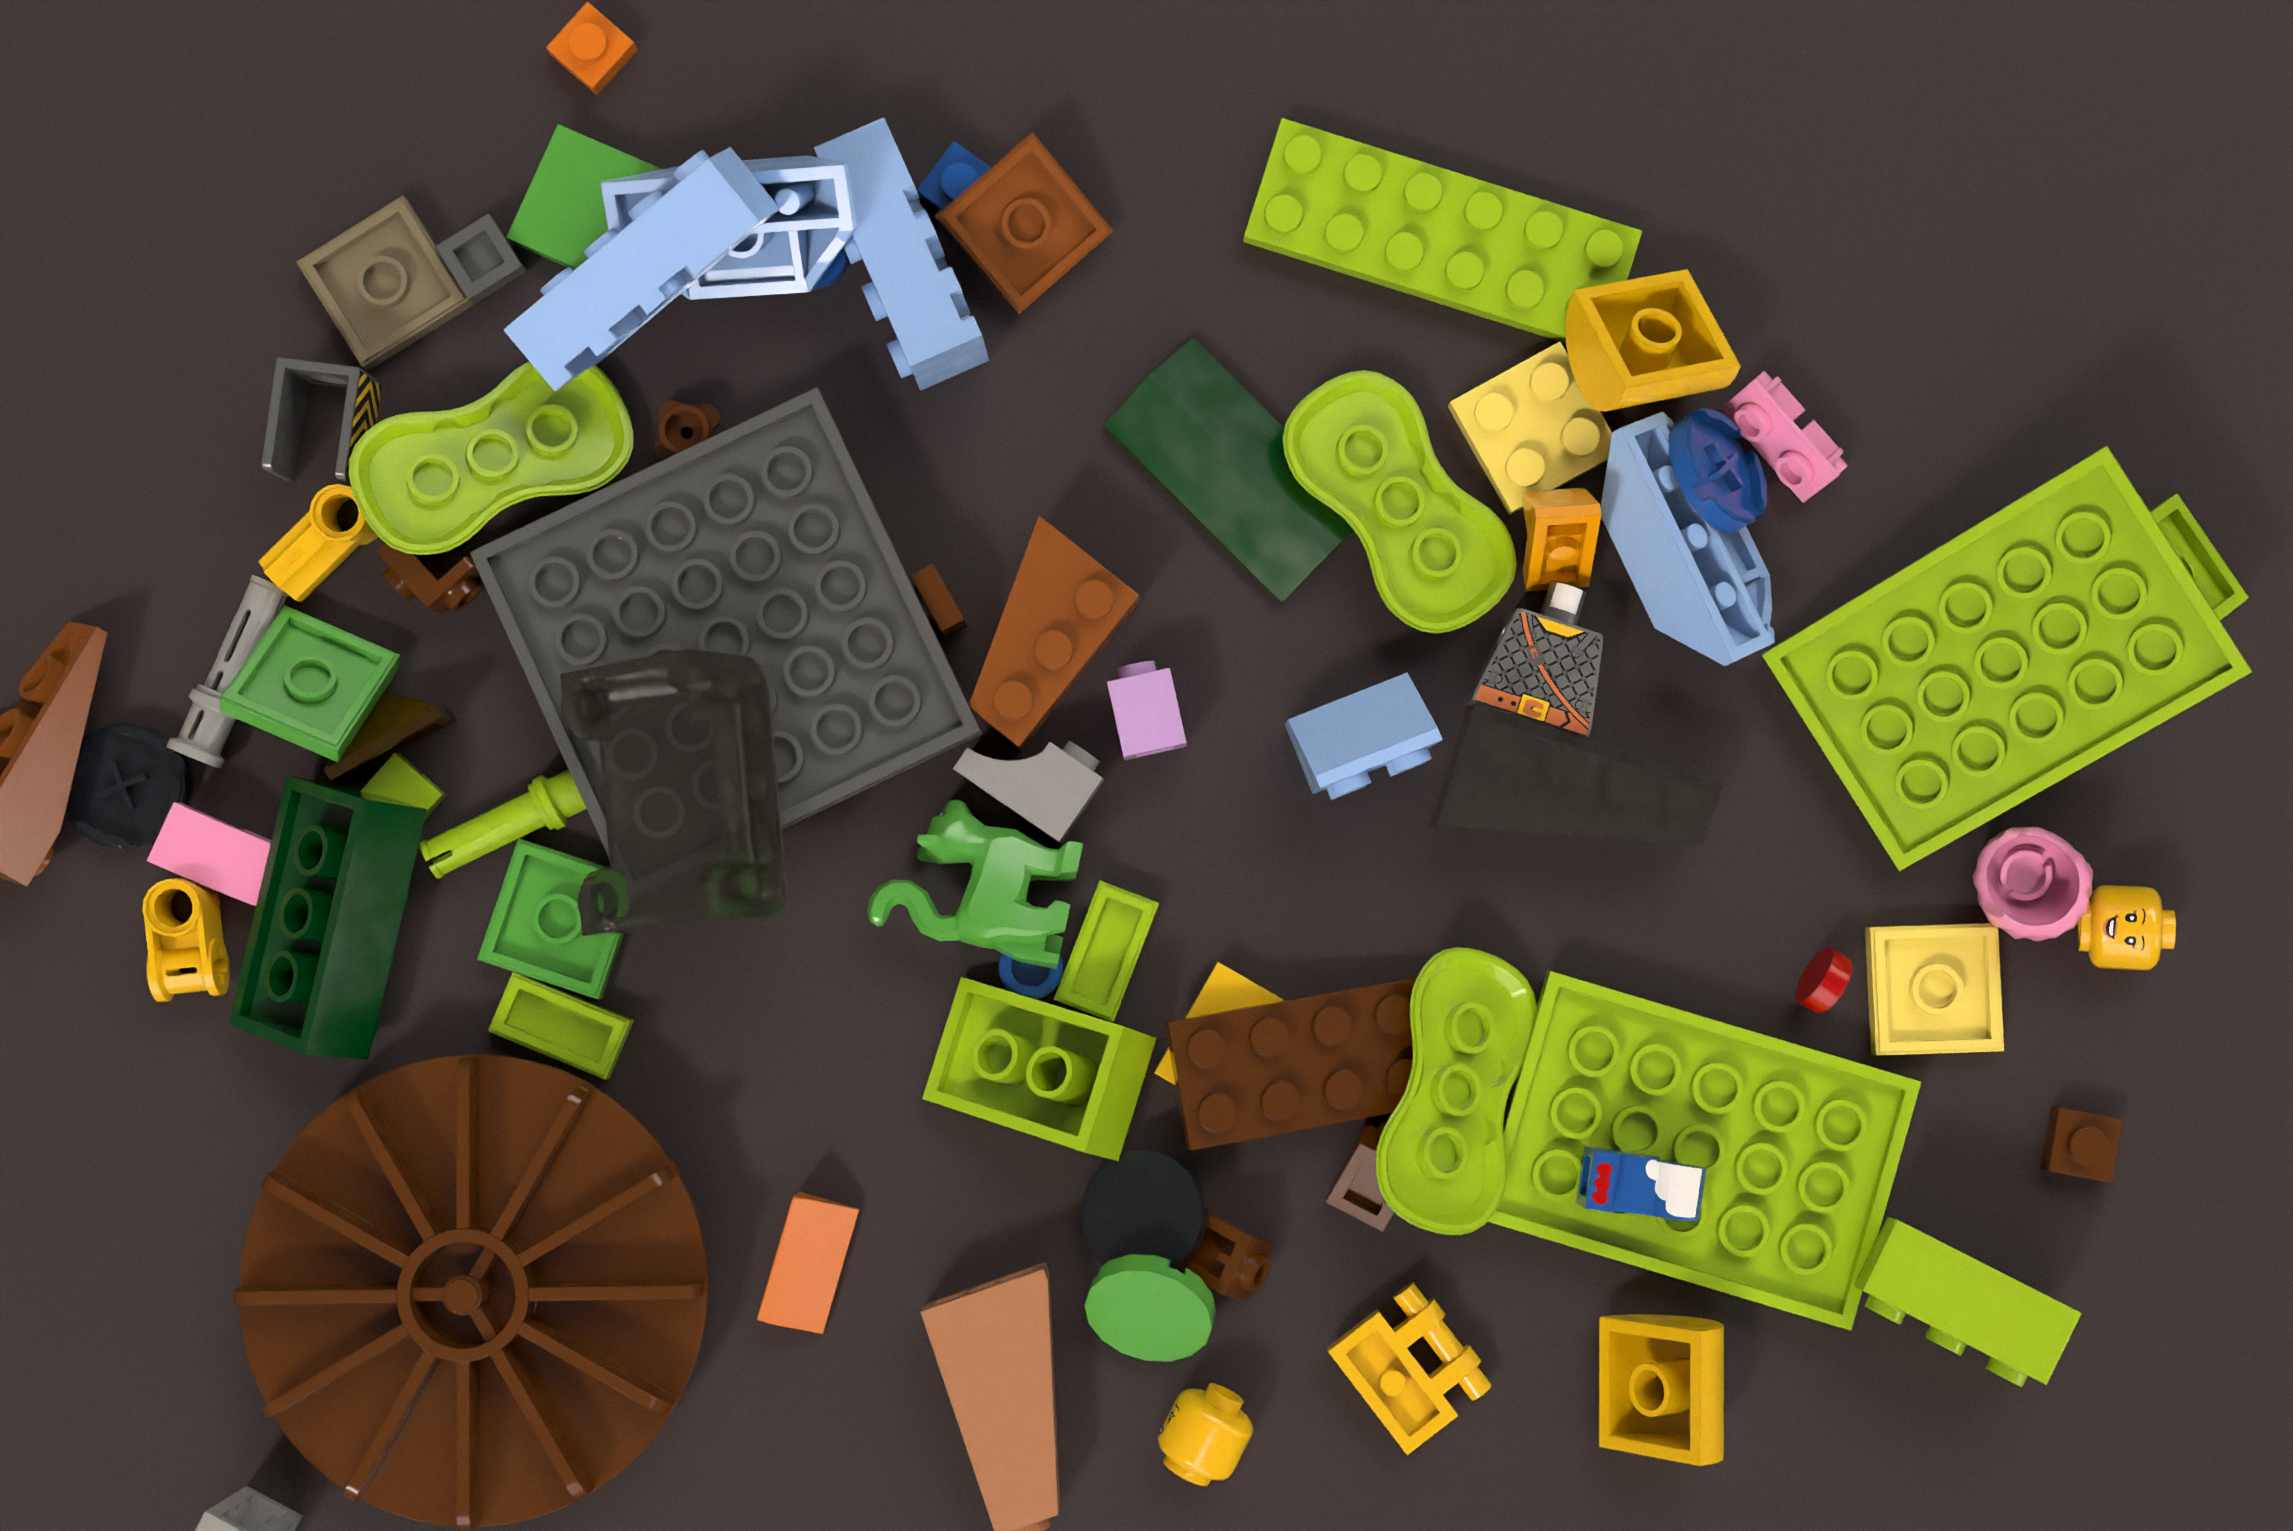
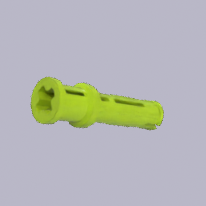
(546, 803)

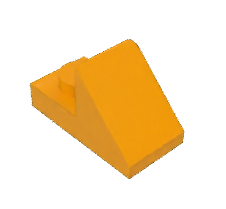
(1560, 537)

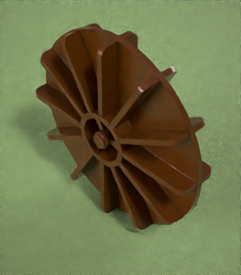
(473, 1290)

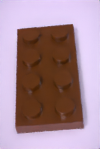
(1292, 1063)

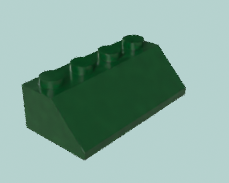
(327, 919)

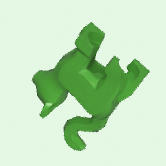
(995, 901)

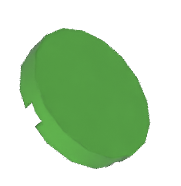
(1150, 1308)

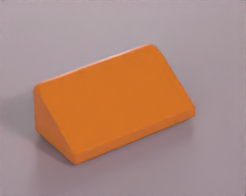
(808, 1263)

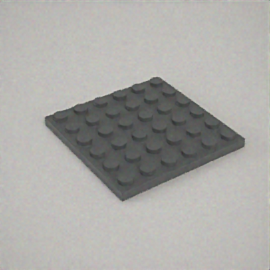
(752, 553)

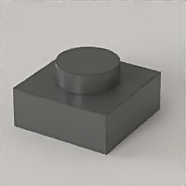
(481, 259)

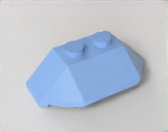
(784, 252)
(1691, 577)

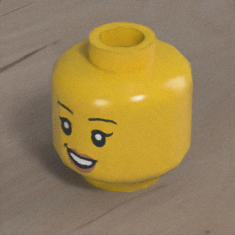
(2126, 928)
(1205, 1434)

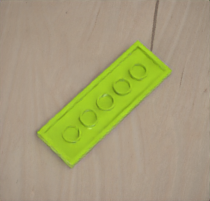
(1432, 231)

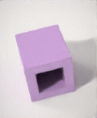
(1146, 710)

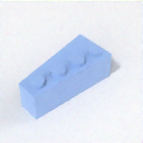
(904, 261)
(642, 267)

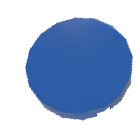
(1715, 472)

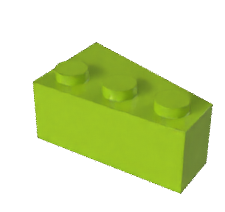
(1965, 1303)

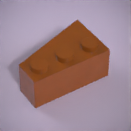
(1048, 634)

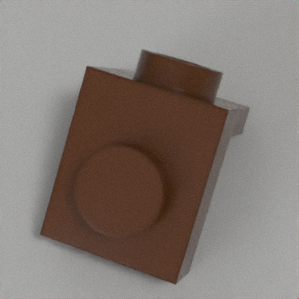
(416, 576)

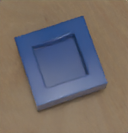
(950, 176)

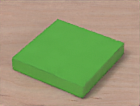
(565, 199)
(310, 683)
(539, 923)

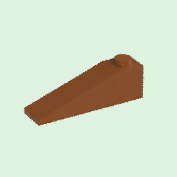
(42, 748)

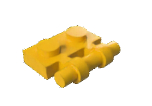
(1393, 1380)

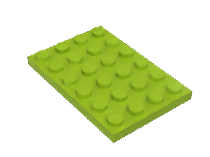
(2006, 659)
(1788, 1136)

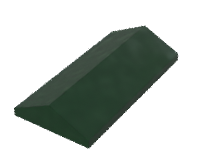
(1228, 468)

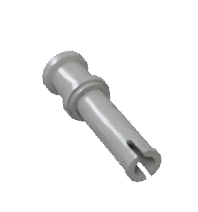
(205, 726)

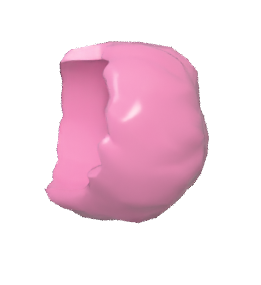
(2032, 883)

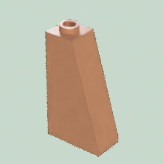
(1001, 1385)

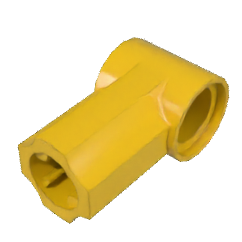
(315, 545)

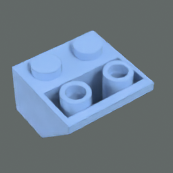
(1363, 733)

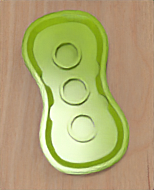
(446, 473)
(1428, 542)
(1445, 1140)

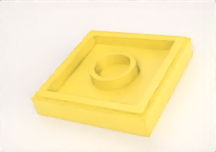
(1934, 989)

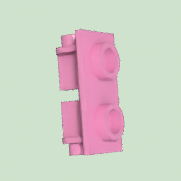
(1801, 458)

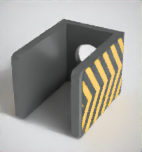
(289, 406)

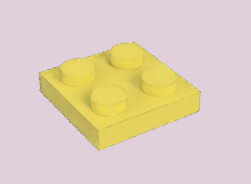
(1532, 427)

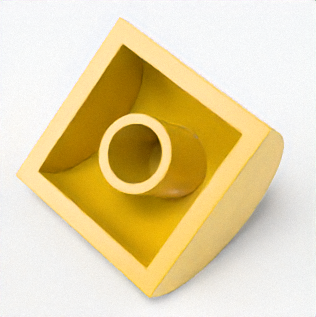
(1645, 342)
(1662, 1387)

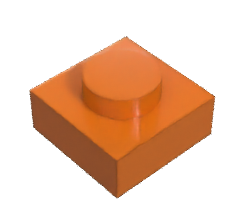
(592, 48)

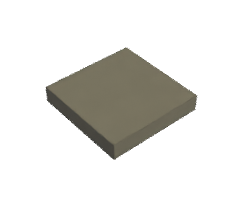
(384, 283)

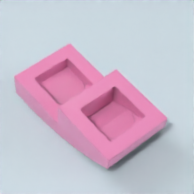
(211, 853)

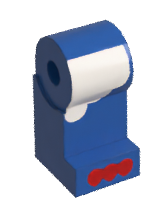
(1639, 1184)

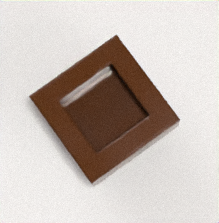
(938, 601)
(2081, 1144)

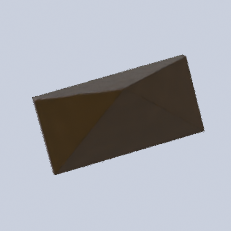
(389, 729)

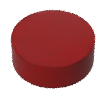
(1824, 980)

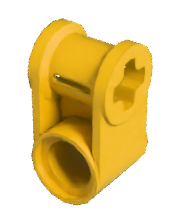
(186, 944)

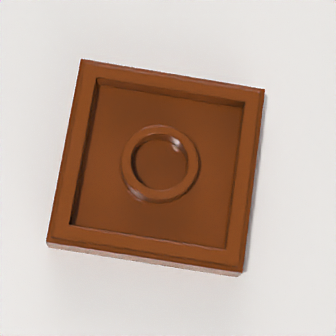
(1024, 223)

